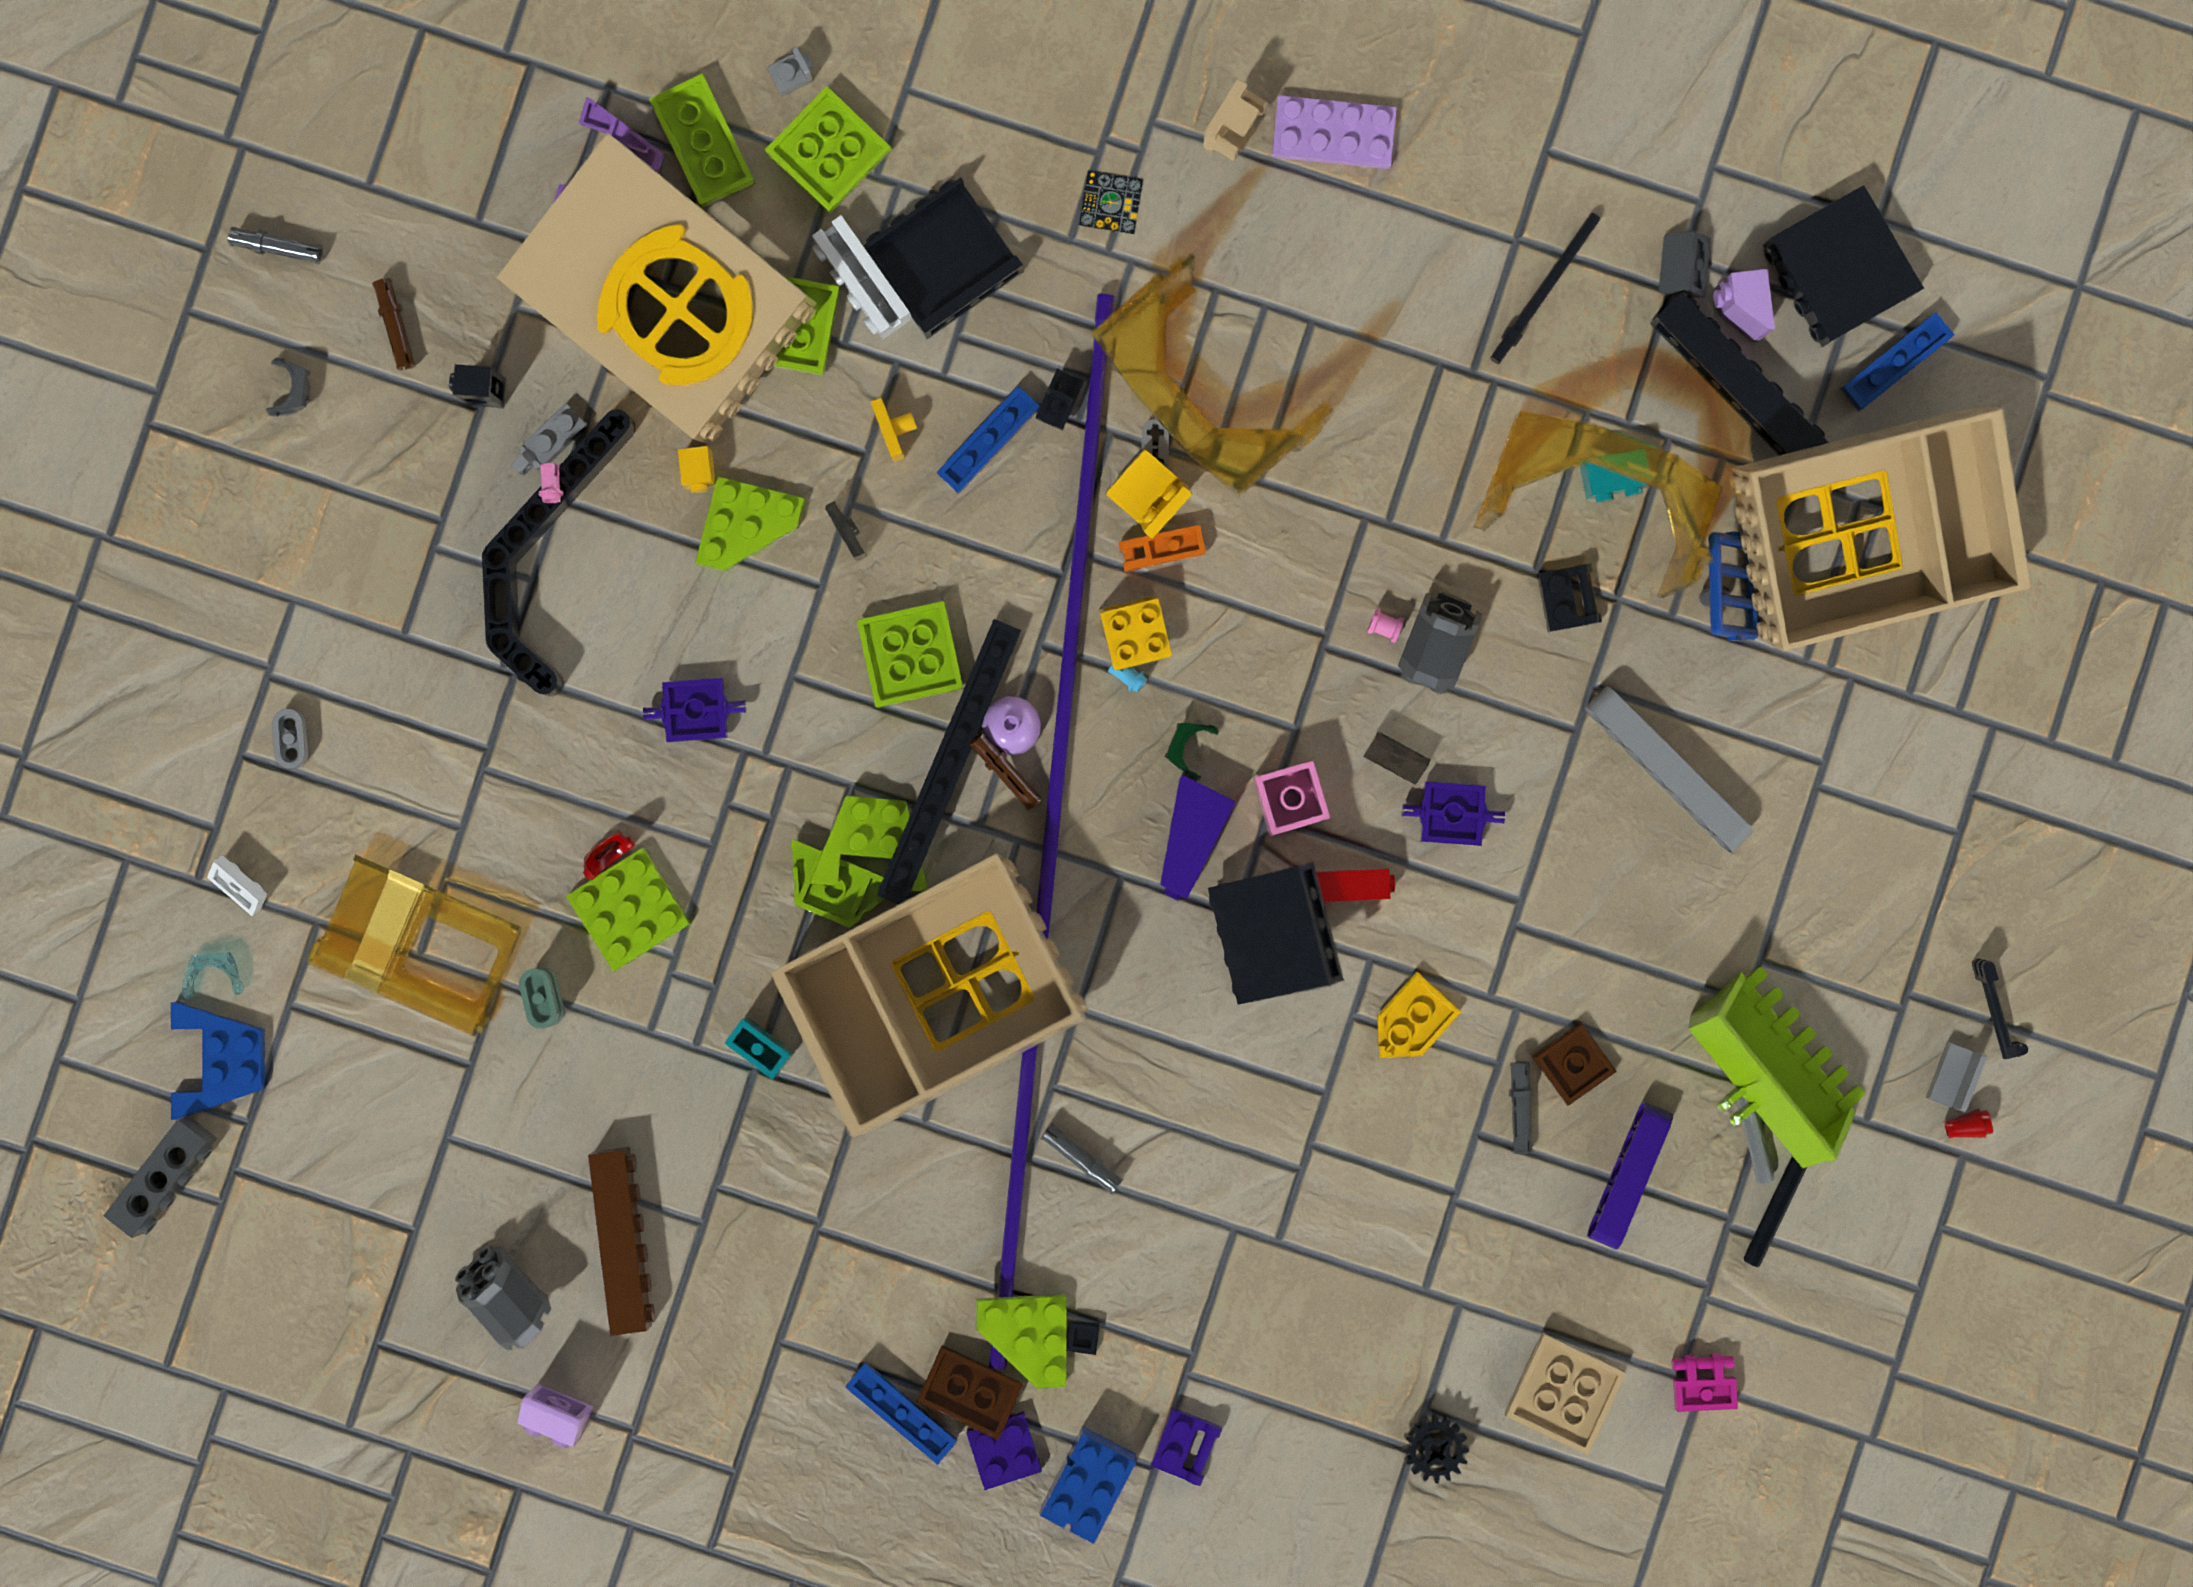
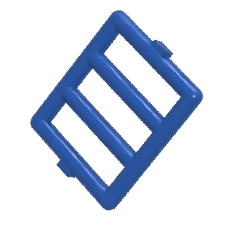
(1718, 599)

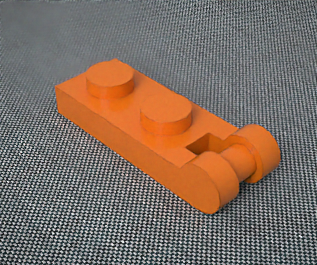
(1163, 548)

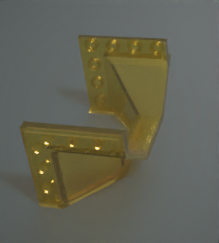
(1137, 348)
(1550, 445)

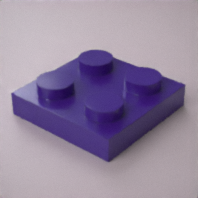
(1006, 1458)

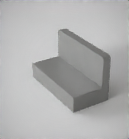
(1956, 1077)

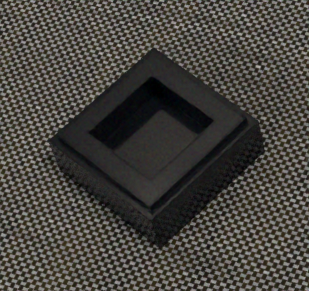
(1082, 1337)

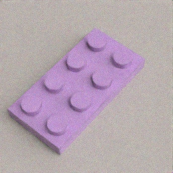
(1334, 132)

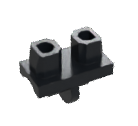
(1059, 399)

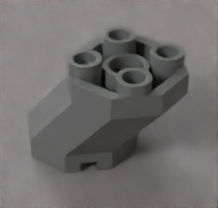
(1439, 642)
(502, 1297)

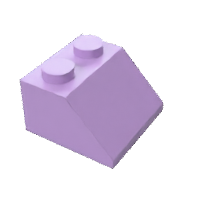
(1746, 303)
(554, 1415)

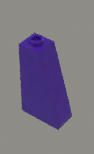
(1193, 831)

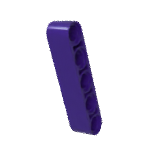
(1630, 1175)

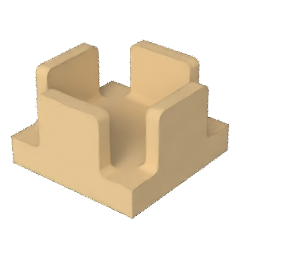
(1234, 121)

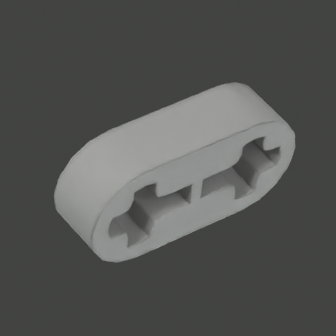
(1163, 441)

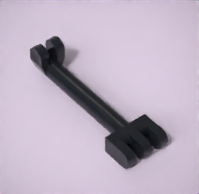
(1986, 973)

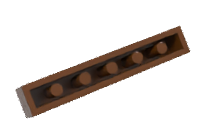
(620, 1241)

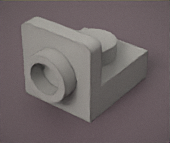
(791, 72)

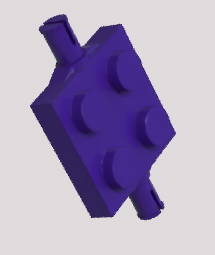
(694, 710)
(1453, 813)

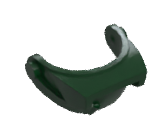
(1181, 735)

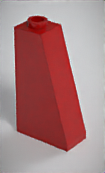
(1356, 885)

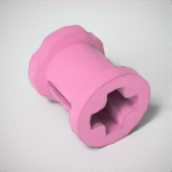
(1385, 625)

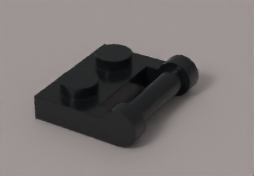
(1559, 599)

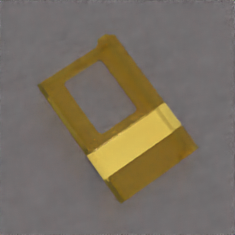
(375, 933)

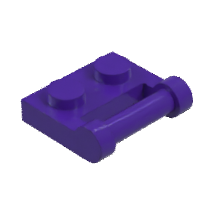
(1176, 1442)

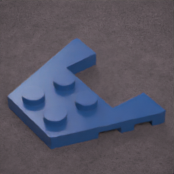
(230, 1059)

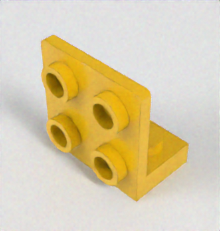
(1149, 492)
(1135, 632)

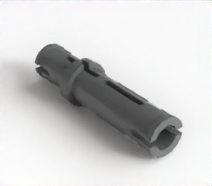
(262, 243)
(1521, 1107)
(1082, 1159)

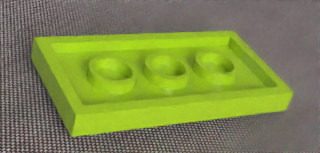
(702, 140)

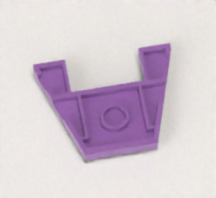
(599, 119)

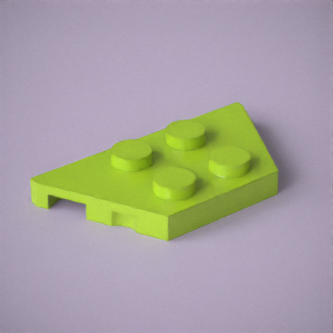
(842, 903)

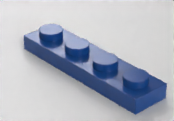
(1897, 361)
(988, 440)
(901, 1413)

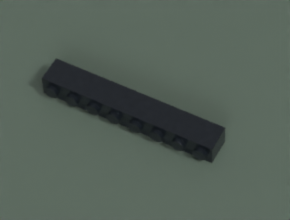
(1736, 377)

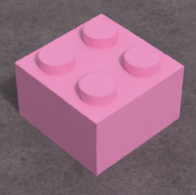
(1291, 798)

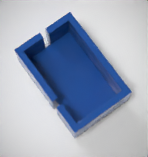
(1089, 1487)

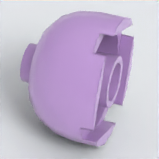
(1012, 725)

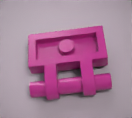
(1707, 1392)

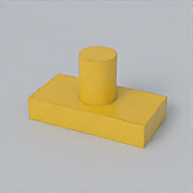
(892, 427)

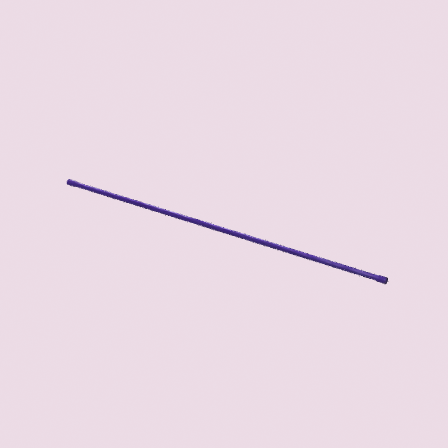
(1103, 310)

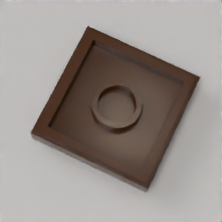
(1574, 1063)

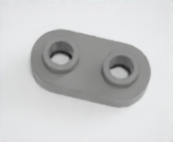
(287, 739)

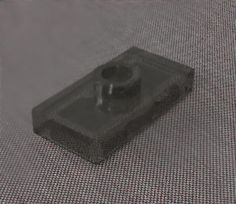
(847, 530)
(1396, 758)

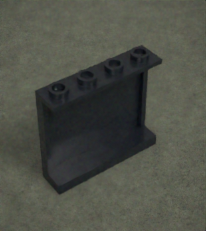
(943, 257)
(1842, 266)
(1275, 934)

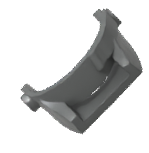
(299, 391)

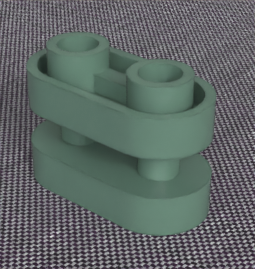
(541, 997)

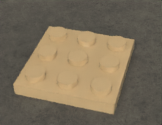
(1565, 1393)

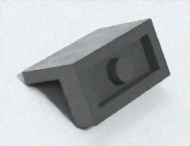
(1684, 264)

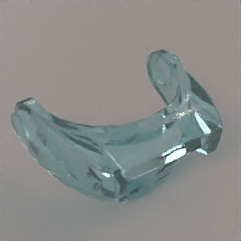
(223, 961)

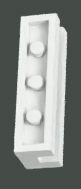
(861, 277)

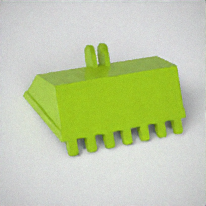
(1775, 1070)

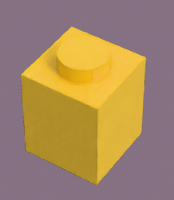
(696, 468)

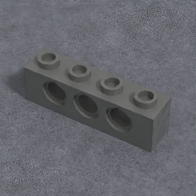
(126, 1209)

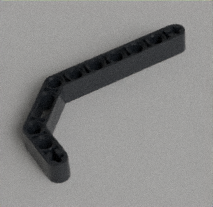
(533, 532)

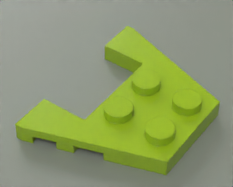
(866, 830)

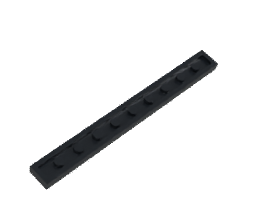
(948, 762)

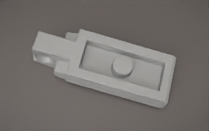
(550, 440)

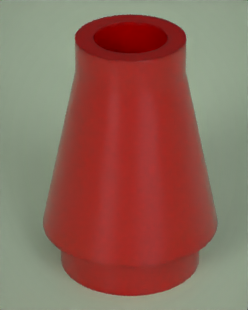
(1970, 1125)

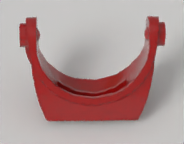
(594, 866)

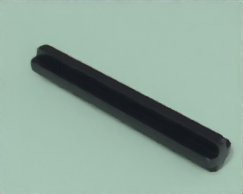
(1774, 1213)

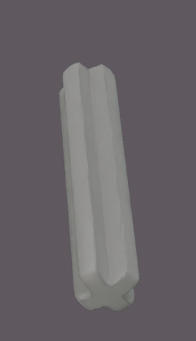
(1757, 1146)

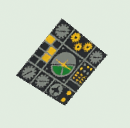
(1110, 202)

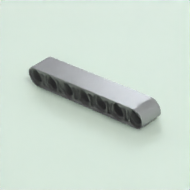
(1669, 770)

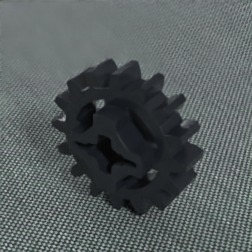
(1426, 1457)

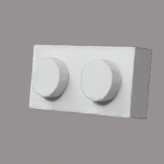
(237, 885)

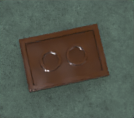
(970, 1392)

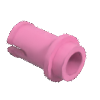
(550, 483)

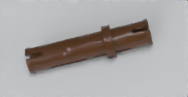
(391, 314)
(997, 762)

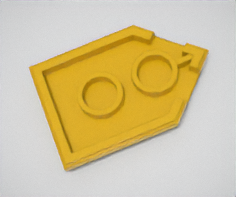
(1414, 1019)

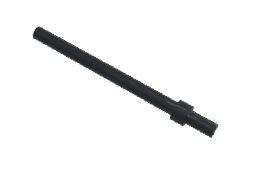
(1513, 335)

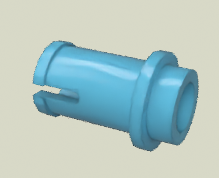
(1130, 677)

